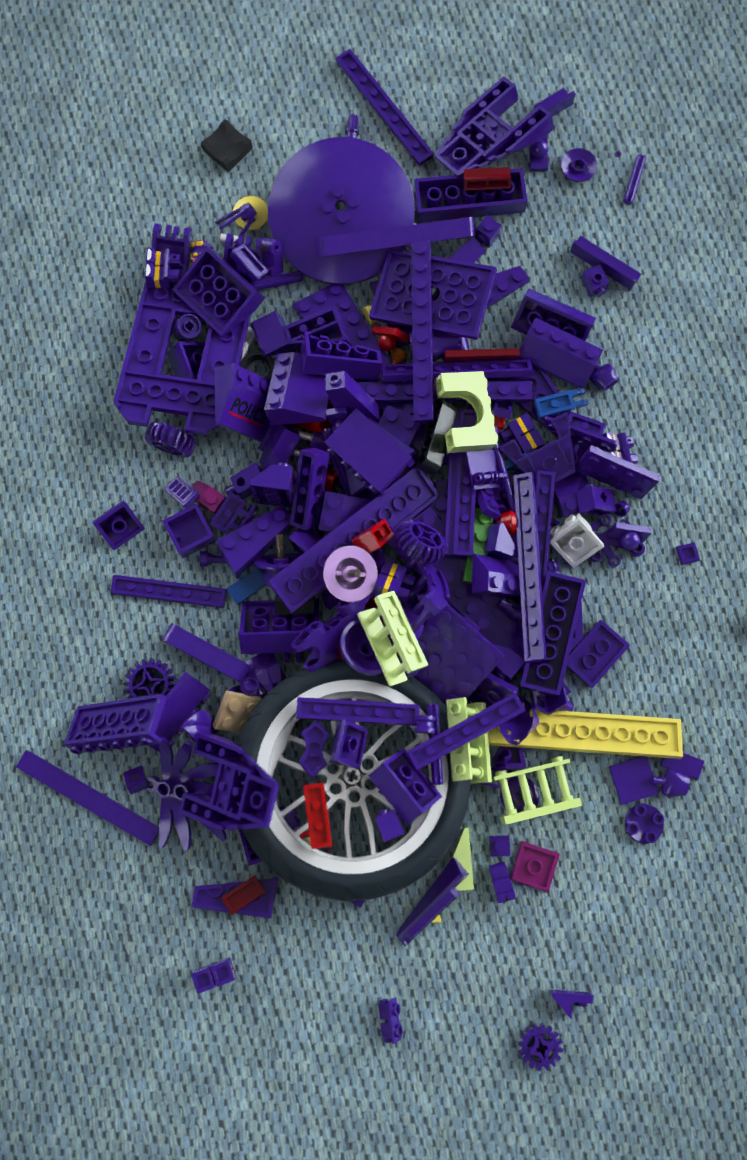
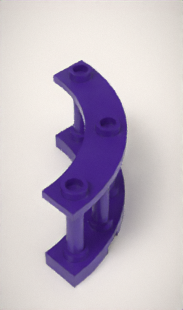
(433, 600)

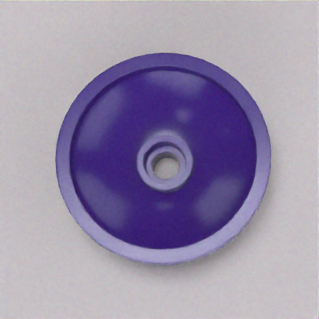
(352, 642)

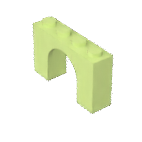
(472, 388)

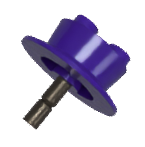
(275, 562)

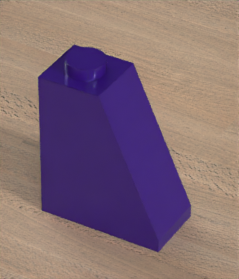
(279, 445)

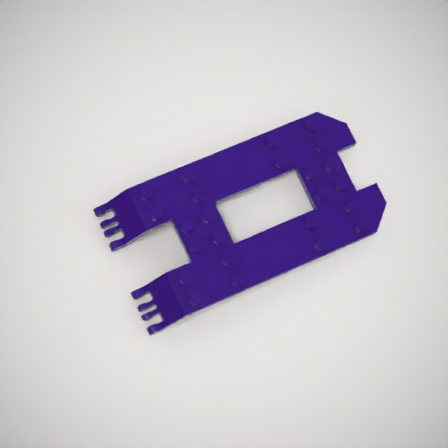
(141, 382)

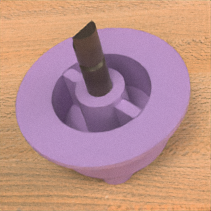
(350, 573)

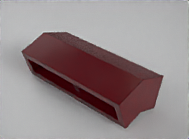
(487, 178)

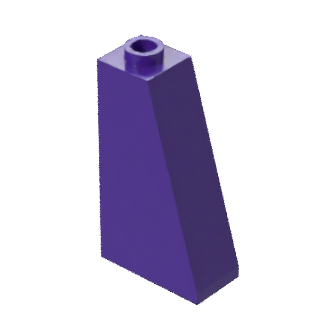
(347, 393)

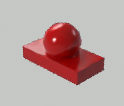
(389, 337)

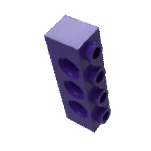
(309, 488)

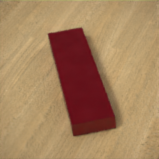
(480, 355)

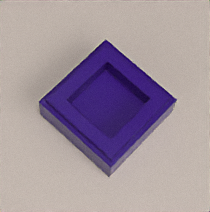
(687, 553)

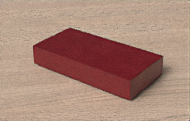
(243, 895)

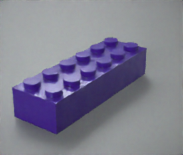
(446, 198)
(561, 608)

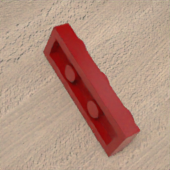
(317, 816)

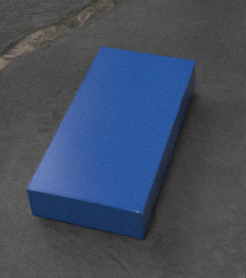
(247, 586)

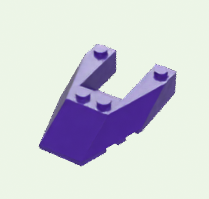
(485, 138)
(241, 792)

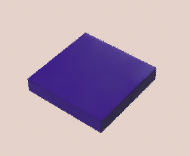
(633, 780)

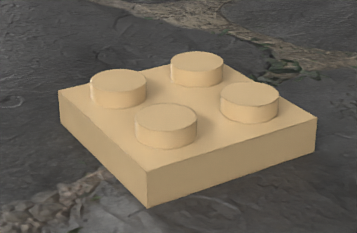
(234, 711)

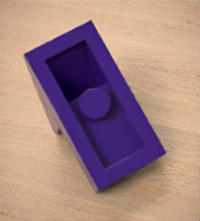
(565, 999)

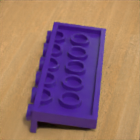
(116, 724)

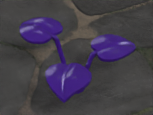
(201, 721)

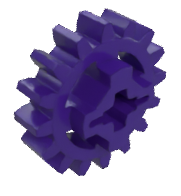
(532, 1049)

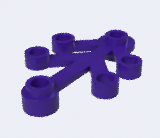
(611, 541)

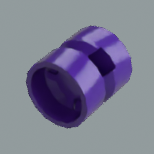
(186, 327)

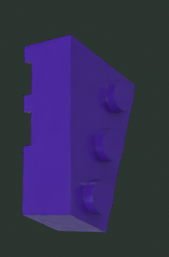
(325, 323)

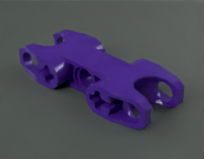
(326, 638)

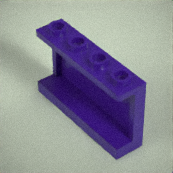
(368, 452)

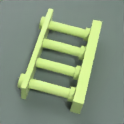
(401, 634)
(473, 758)
(549, 805)

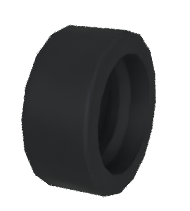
(258, 355)

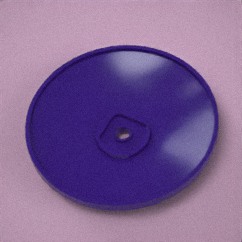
(305, 203)

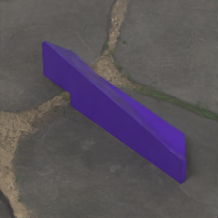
(434, 901)

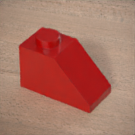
(374, 536)

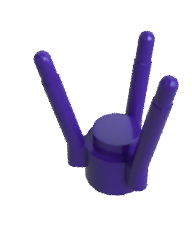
(245, 212)

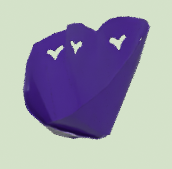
(520, 725)

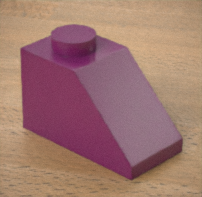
(208, 497)

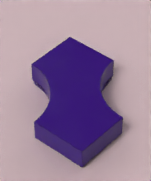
(313, 758)

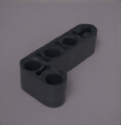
(433, 442)

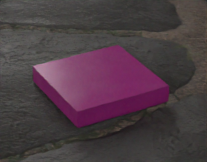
(534, 866)

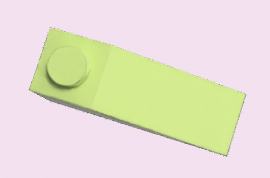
(463, 855)

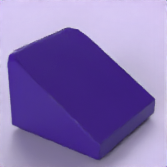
(135, 780)

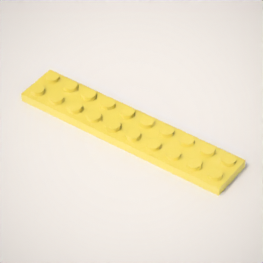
(601, 734)

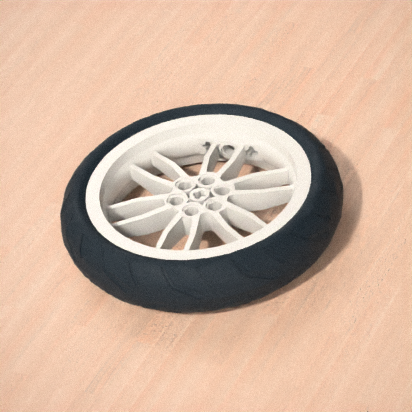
(349, 877)

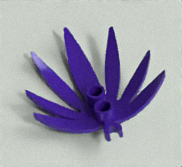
(171, 790)

